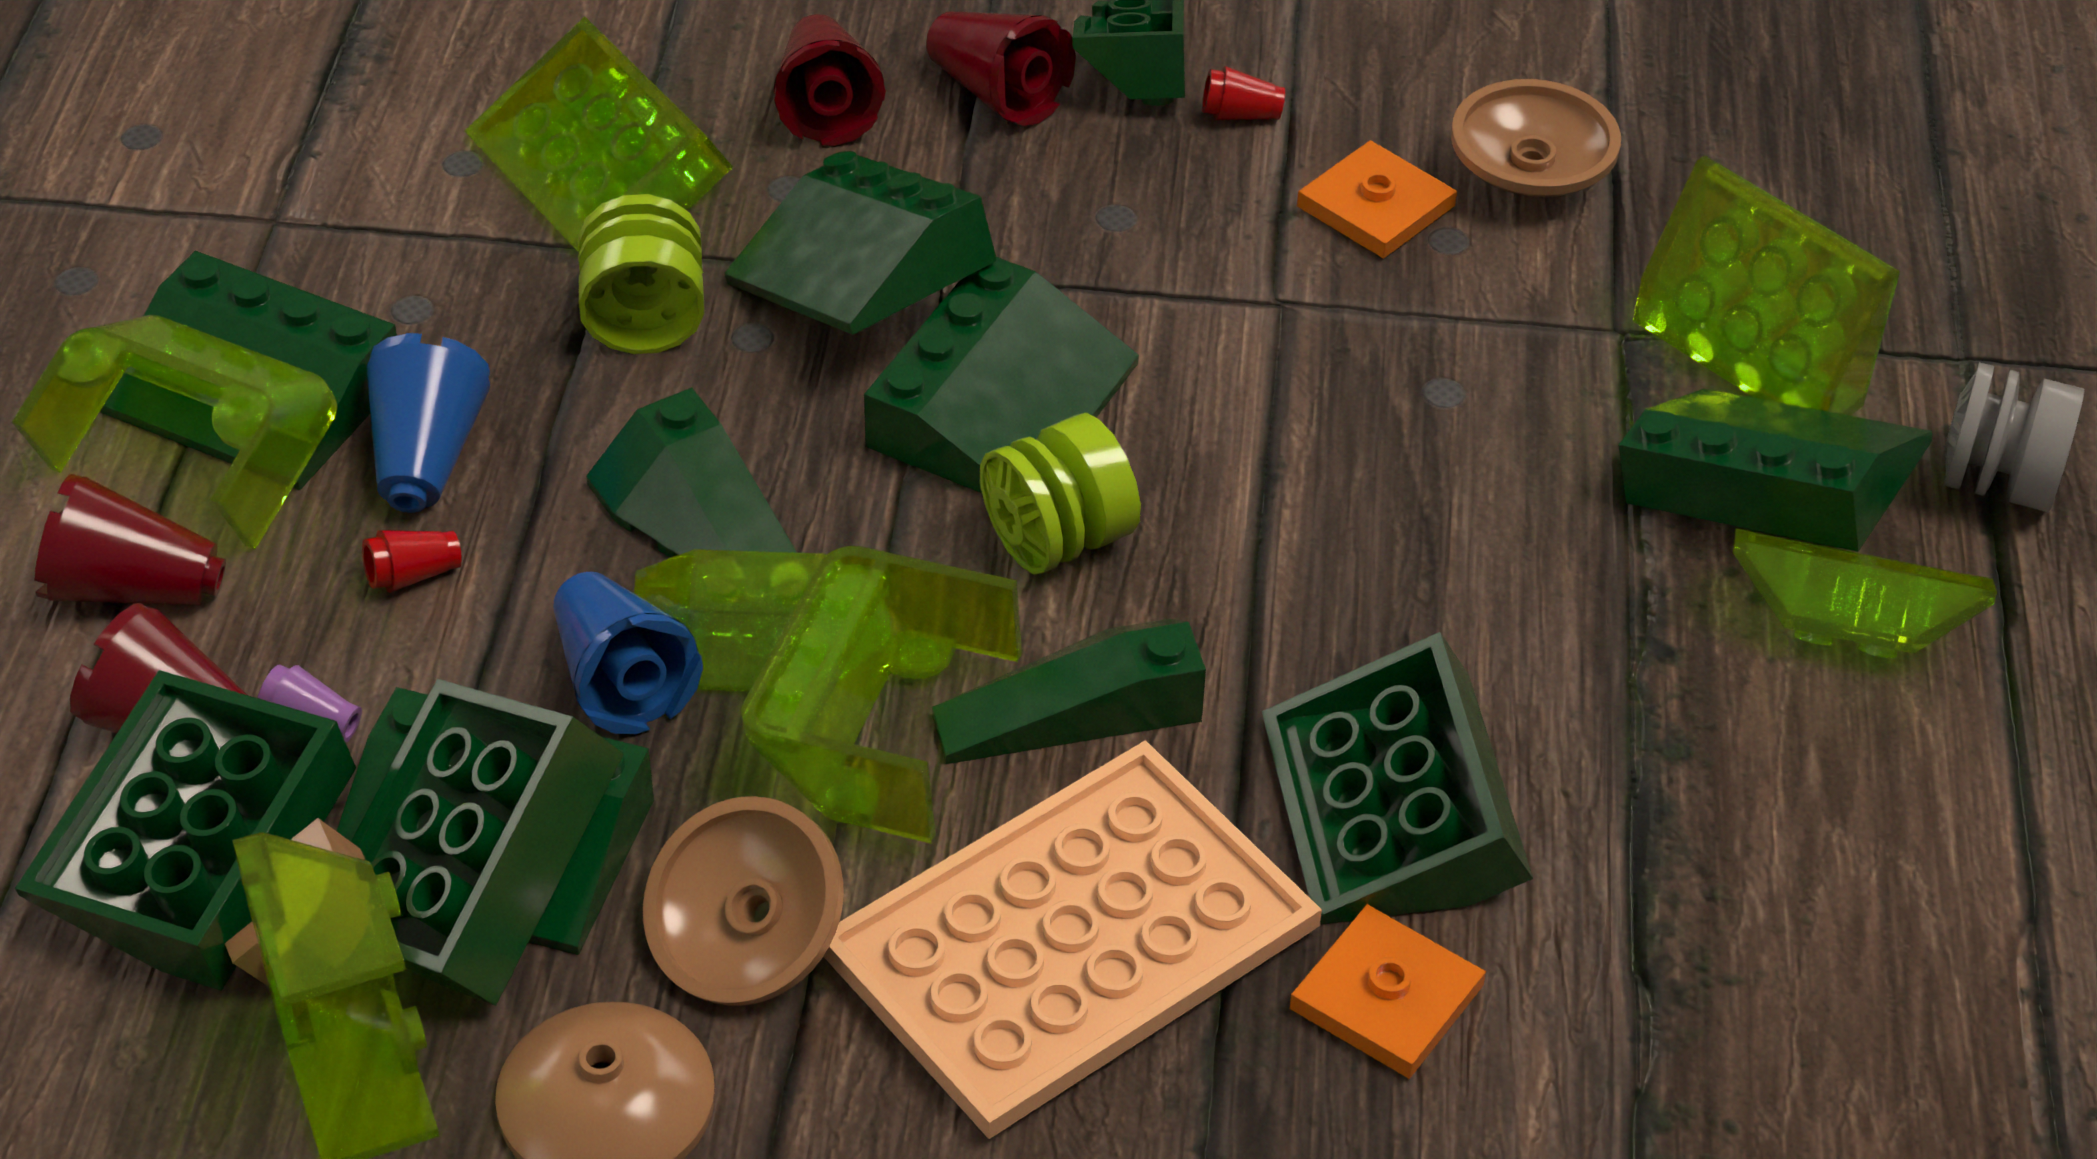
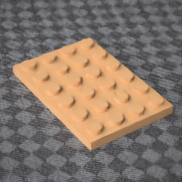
(1068, 936)

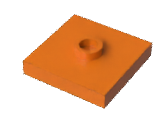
(1376, 199)
(1387, 991)

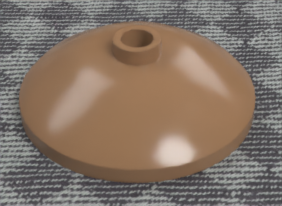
(1535, 137)
(713, 880)
(640, 1107)

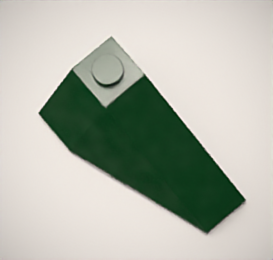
(1136, 47)
(684, 482)
(1088, 691)

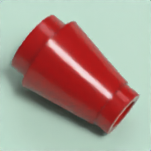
(1241, 96)
(407, 557)

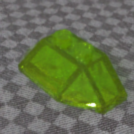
(1859, 595)
(730, 605)

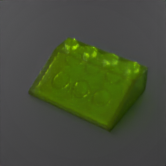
(594, 130)
(1766, 295)

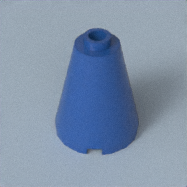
(421, 414)
(624, 654)

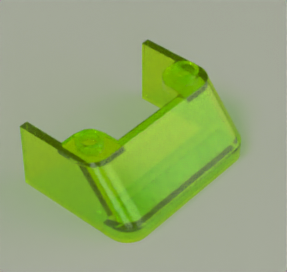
(259, 406)
(852, 629)
(335, 994)

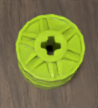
(640, 274)
(1060, 493)

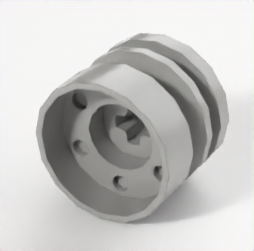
(2013, 437)

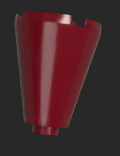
(1005, 60)
(827, 83)
(121, 552)
(135, 649)

